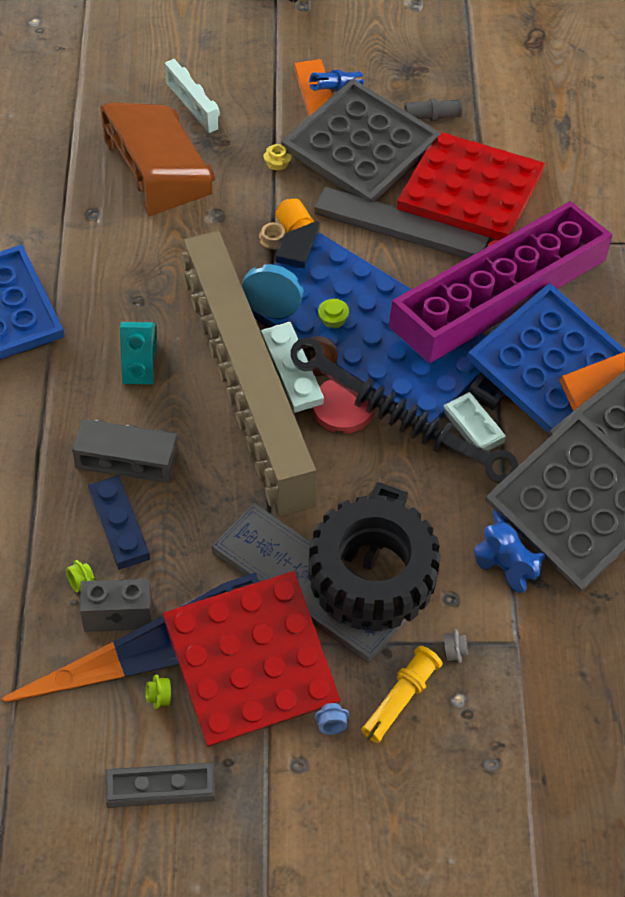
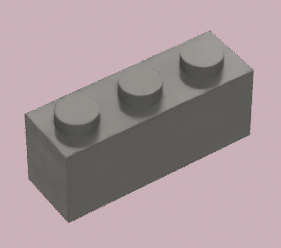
(125, 450)

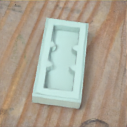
(474, 422)

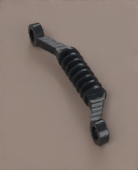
(419, 424)

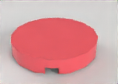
(339, 410)

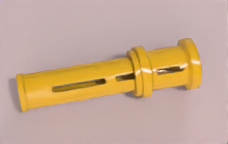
(410, 682)

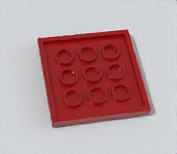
(471, 186)
(250, 658)

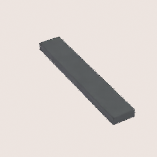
(398, 224)

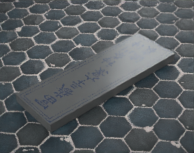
(272, 548)

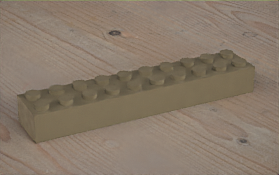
(250, 375)

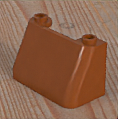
(157, 154)

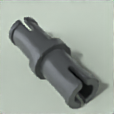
(434, 109)

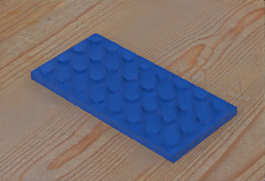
(365, 341)

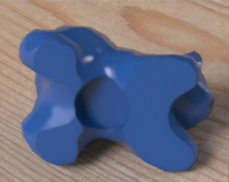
(506, 550)

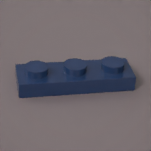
(118, 522)

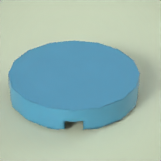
(272, 291)

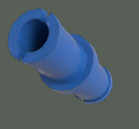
(333, 80)

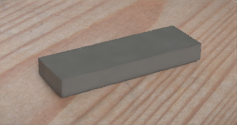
(160, 784)

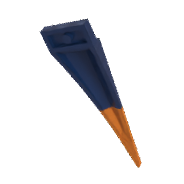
(133, 654)

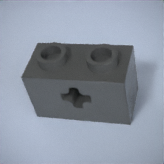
(115, 604)

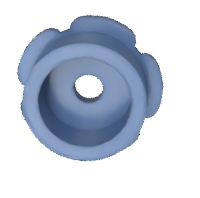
(332, 719)

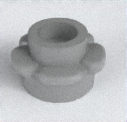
(455, 646)

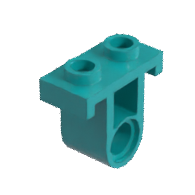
(138, 352)

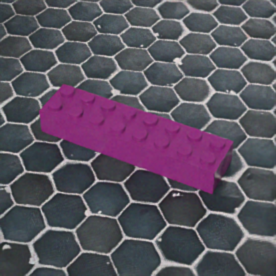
(498, 281)

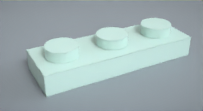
(192, 95)
(298, 385)

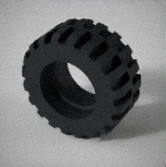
(379, 524)

